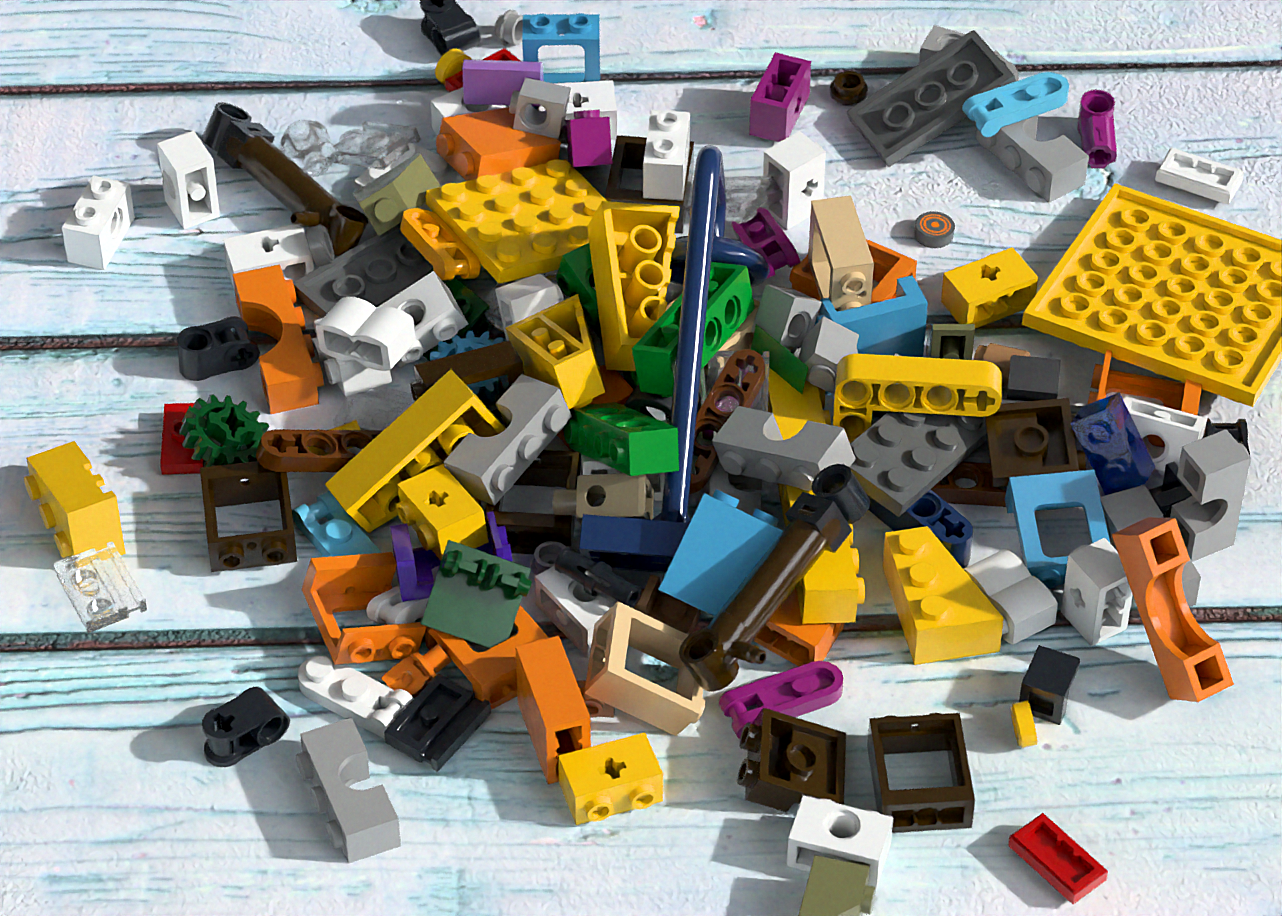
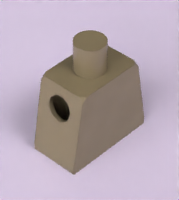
(623, 496)

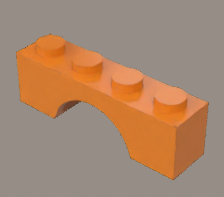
(287, 369)
(1185, 654)

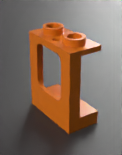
(1173, 394)
(349, 585)
(495, 669)

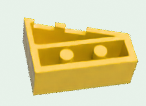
(560, 351)
(73, 501)
(937, 600)

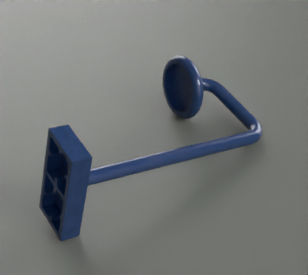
(653, 543)

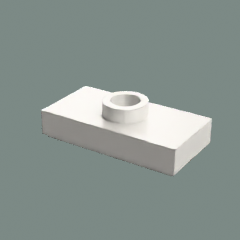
(1199, 175)

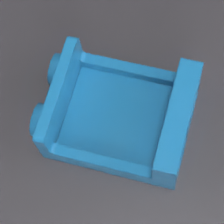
(888, 325)
(718, 552)

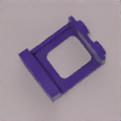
(416, 564)

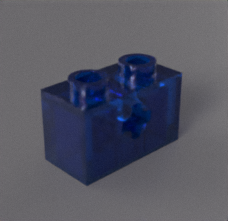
(1113, 444)

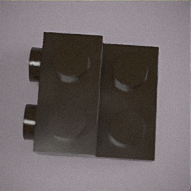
(1032, 440)
(791, 760)

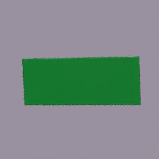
(781, 359)

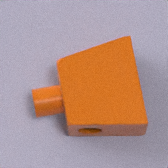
(797, 641)

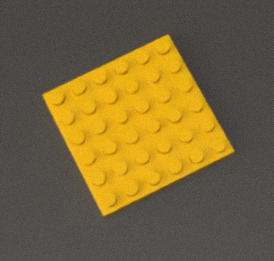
(1169, 294)

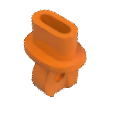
(416, 671)

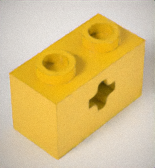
(989, 288)
(440, 511)
(610, 778)

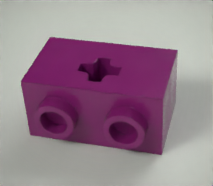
(779, 97)
(588, 139)

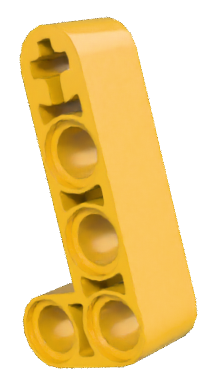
(965, 388)

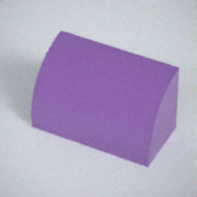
(494, 81)

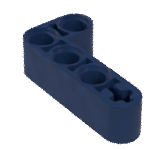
(942, 519)

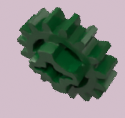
(222, 431)

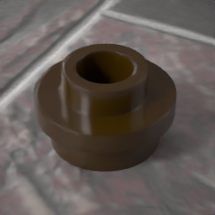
(848, 88)

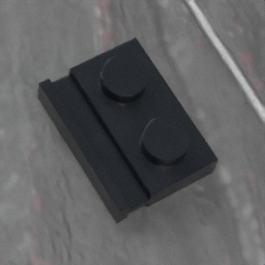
(437, 722)

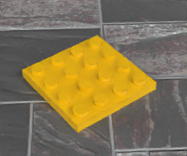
(519, 218)

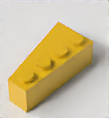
(631, 273)
(410, 446)

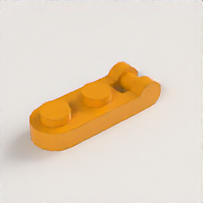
(439, 245)

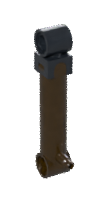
(252, 148)
(815, 525)

